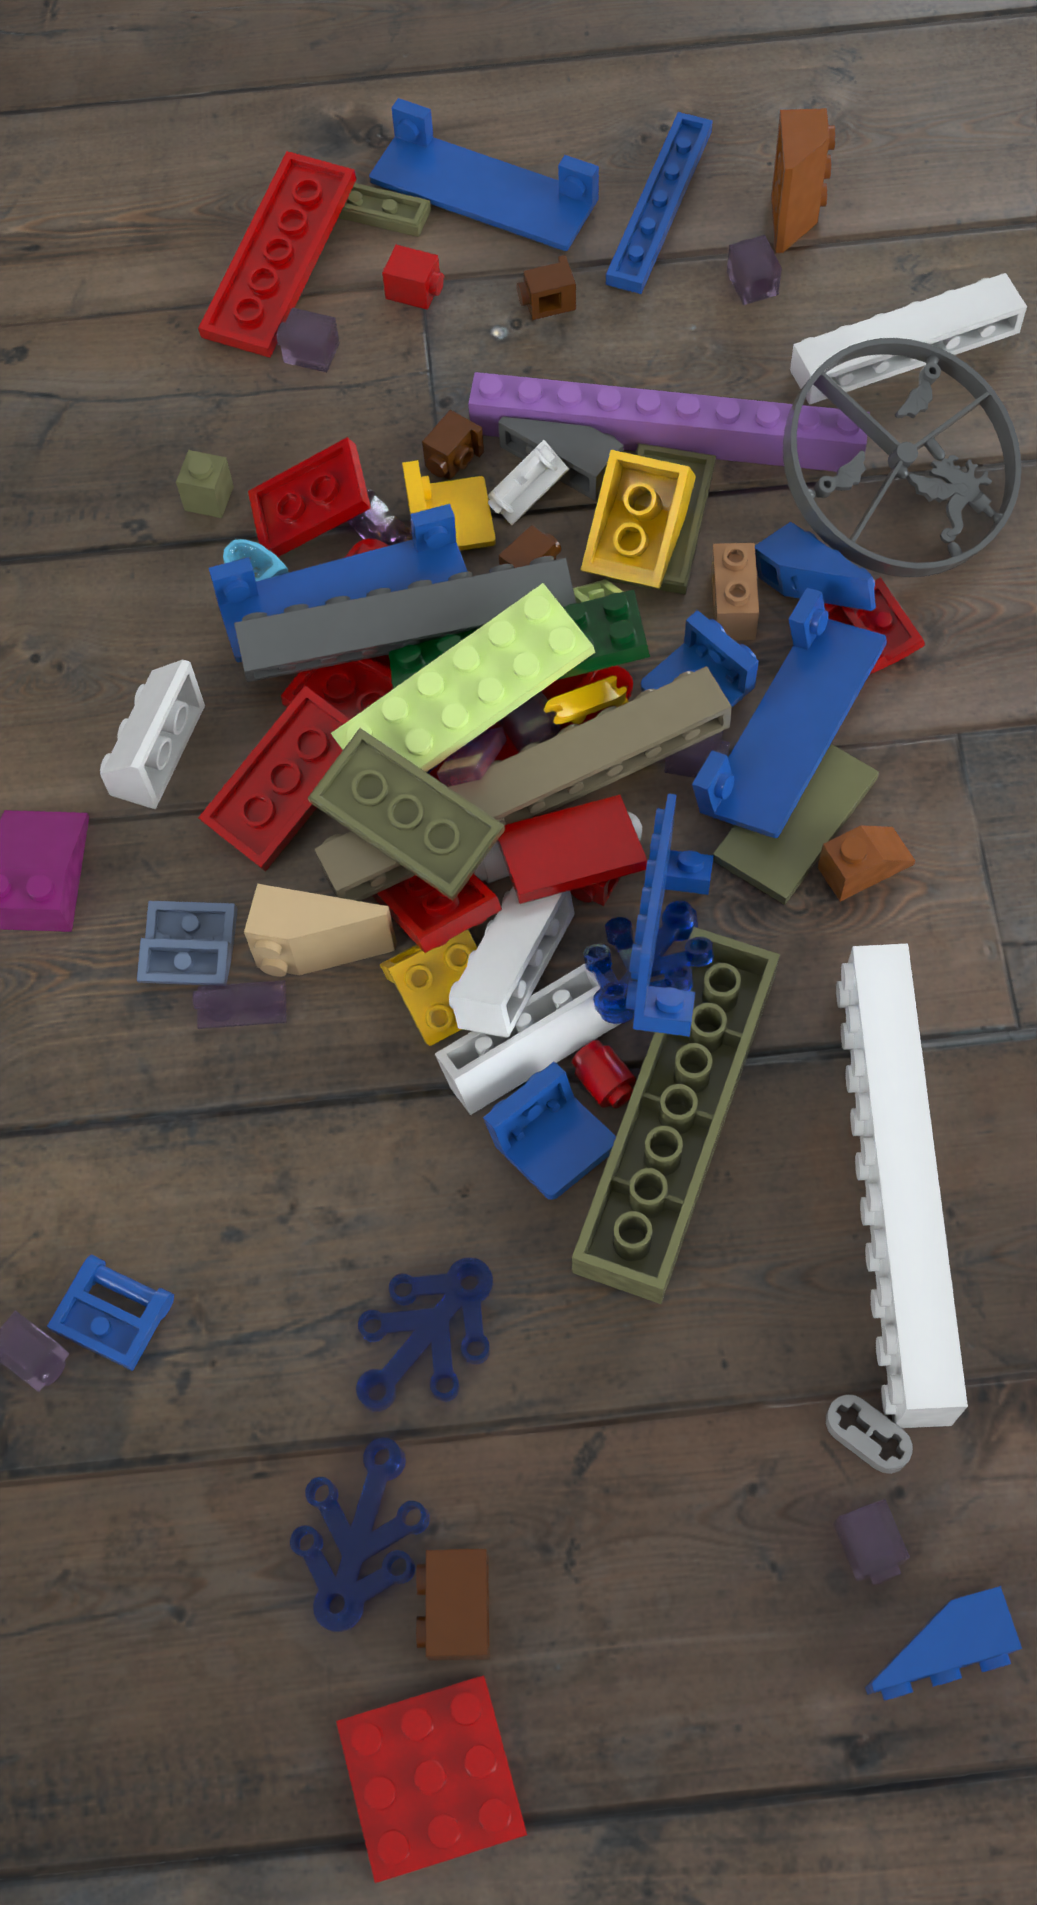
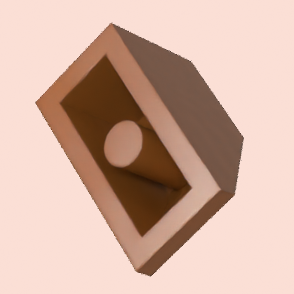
(862, 859)

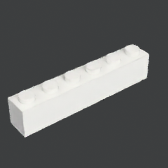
(950, 321)

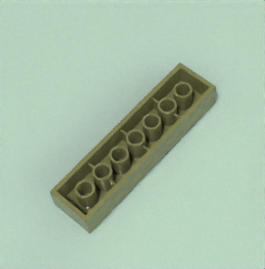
(674, 1126)

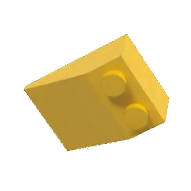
(638, 518)

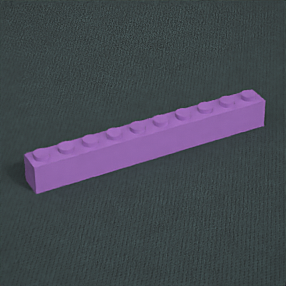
(681, 421)

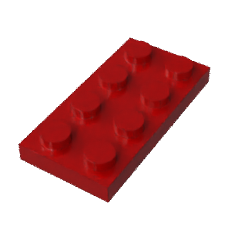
(270, 790)

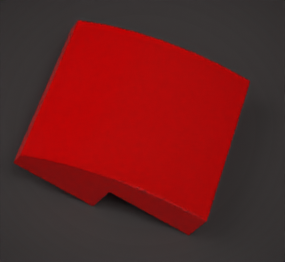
(886, 619)

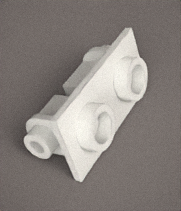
(527, 483)

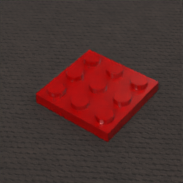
(430, 1779)

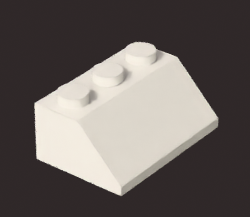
(154, 735)

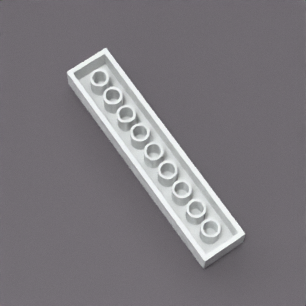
(901, 1190)

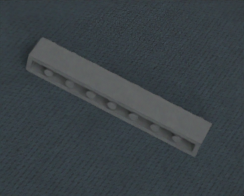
(389, 620)

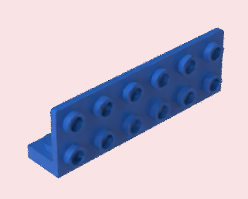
(484, 186)
(429, 556)
(792, 723)
(687, 871)

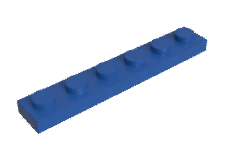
(659, 203)

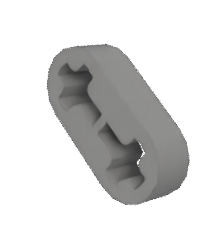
(875, 1424)

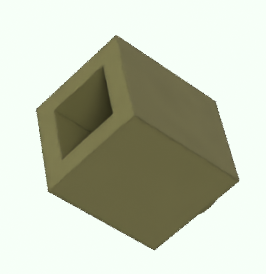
(205, 483)

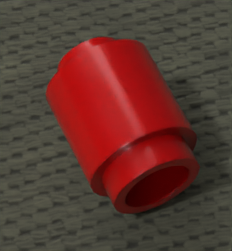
(604, 1074)

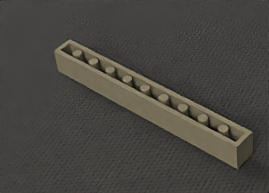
(555, 771)

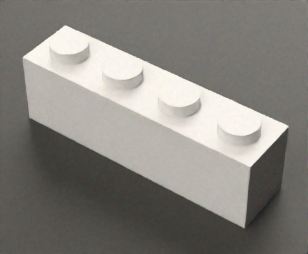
(509, 962)
(548, 1030)

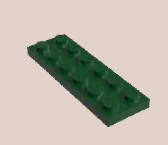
(608, 623)

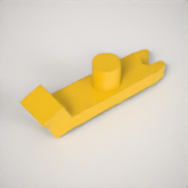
(580, 702)

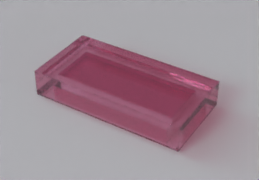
(472, 759)

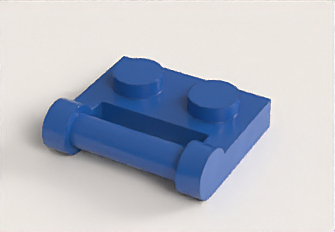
(104, 1326)

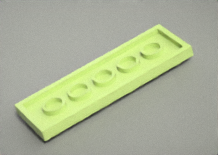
(475, 682)

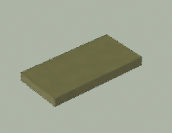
(681, 561)
(406, 814)
(783, 862)

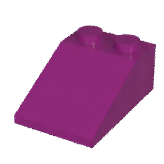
(40, 869)

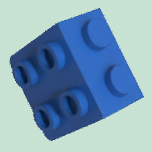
(708, 645)
(549, 1132)

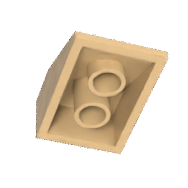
(313, 931)

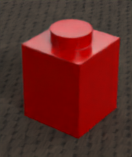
(412, 277)

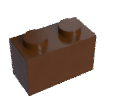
(455, 1605)

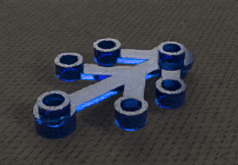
(676, 926)
(430, 1327)
(358, 1541)

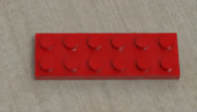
(277, 253)

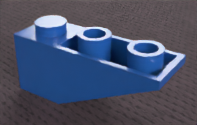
(798, 560)
(958, 1635)

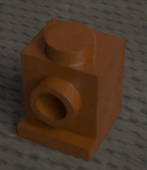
(548, 289)
(452, 445)
(529, 546)

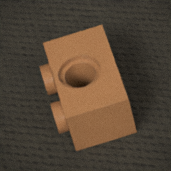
(735, 589)

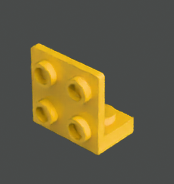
(467, 499)
(426, 983)

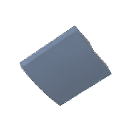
(187, 943)

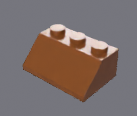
(800, 173)

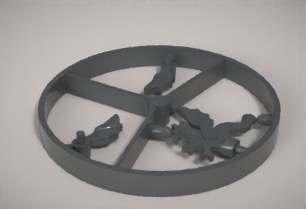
(959, 485)

